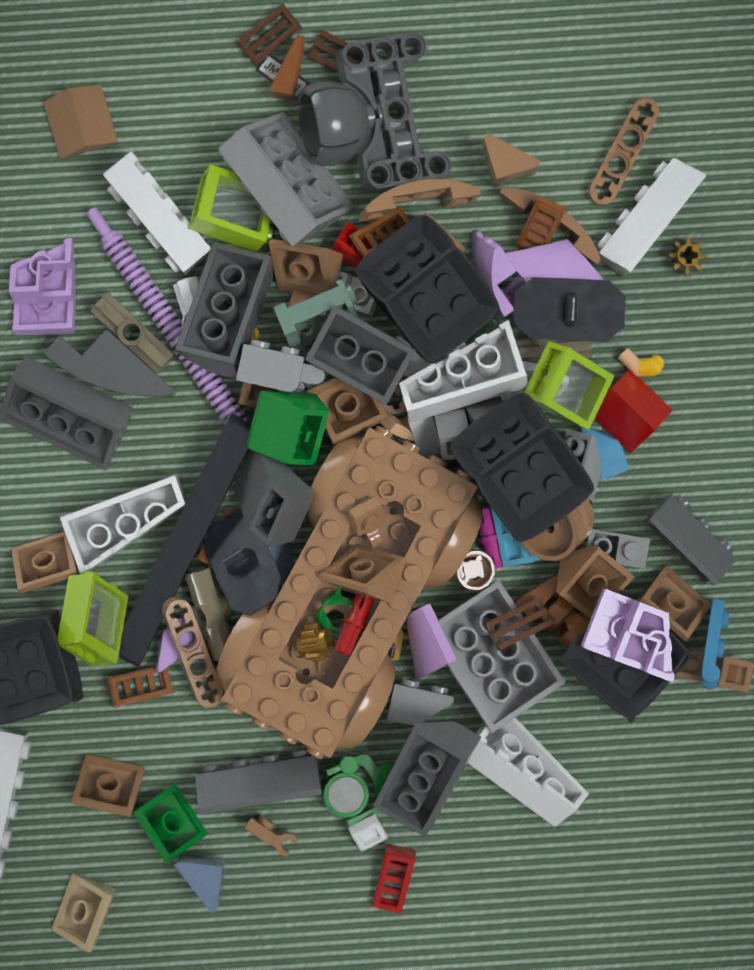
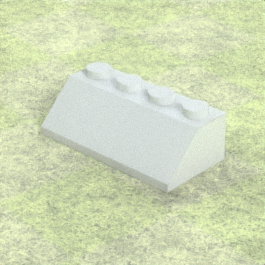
(650, 216)

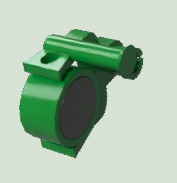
(347, 793)

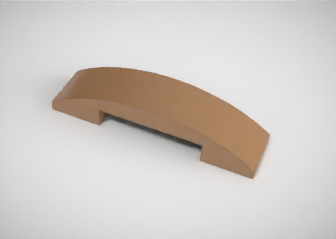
(452, 192)
(521, 199)
(734, 673)

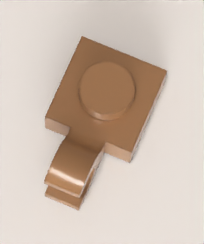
(366, 519)
(263, 829)

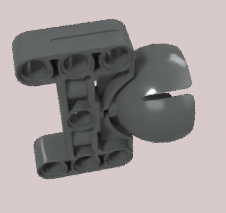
(355, 119)

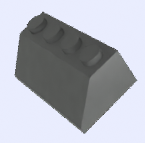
(225, 308)
(65, 412)
(426, 773)
(257, 782)

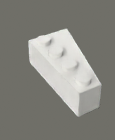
(158, 214)
(466, 376)
(115, 523)
(527, 771)

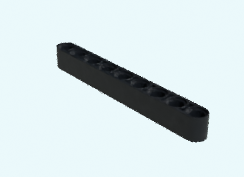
(185, 539)

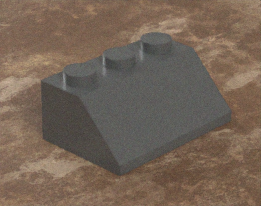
(360, 355)
(691, 539)

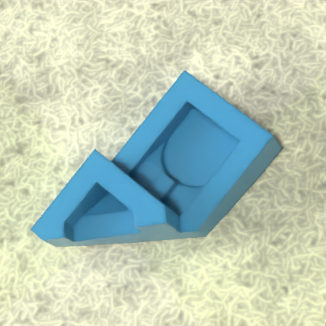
(610, 454)

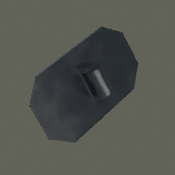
(569, 309)
(242, 564)

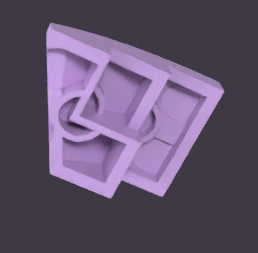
(552, 260)
(494, 268)
(44, 292)
(631, 634)
(427, 642)

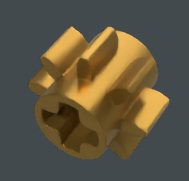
(681, 262)
(315, 642)

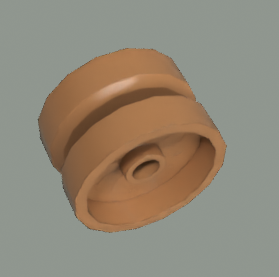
(564, 535)

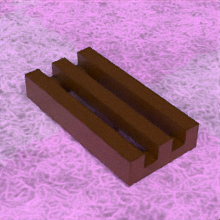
(319, 45)
(249, 51)
(541, 612)

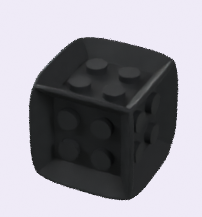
(427, 288)
(522, 467)
(35, 669)
(616, 683)

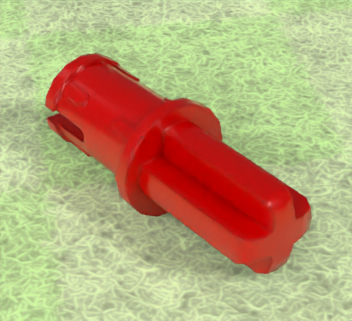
(353, 625)

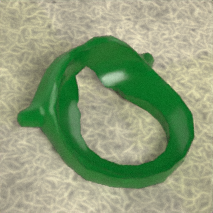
(333, 598)

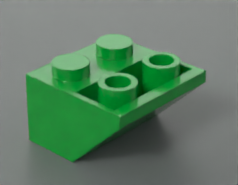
(288, 426)

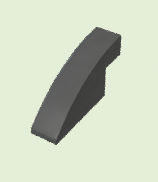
(109, 366)

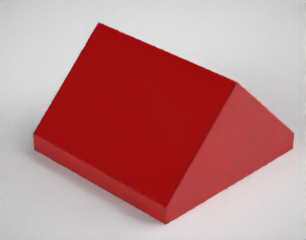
(631, 411)

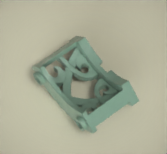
(314, 311)

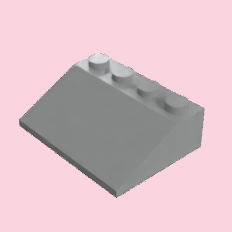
(283, 179)
(496, 681)

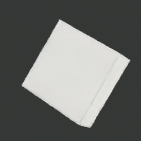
(368, 832)

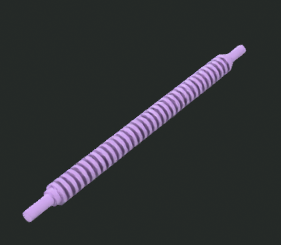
(112, 241)

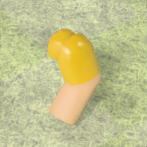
(642, 367)

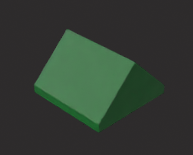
(170, 823)

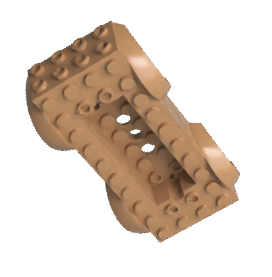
(427, 520)

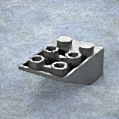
(271, 498)

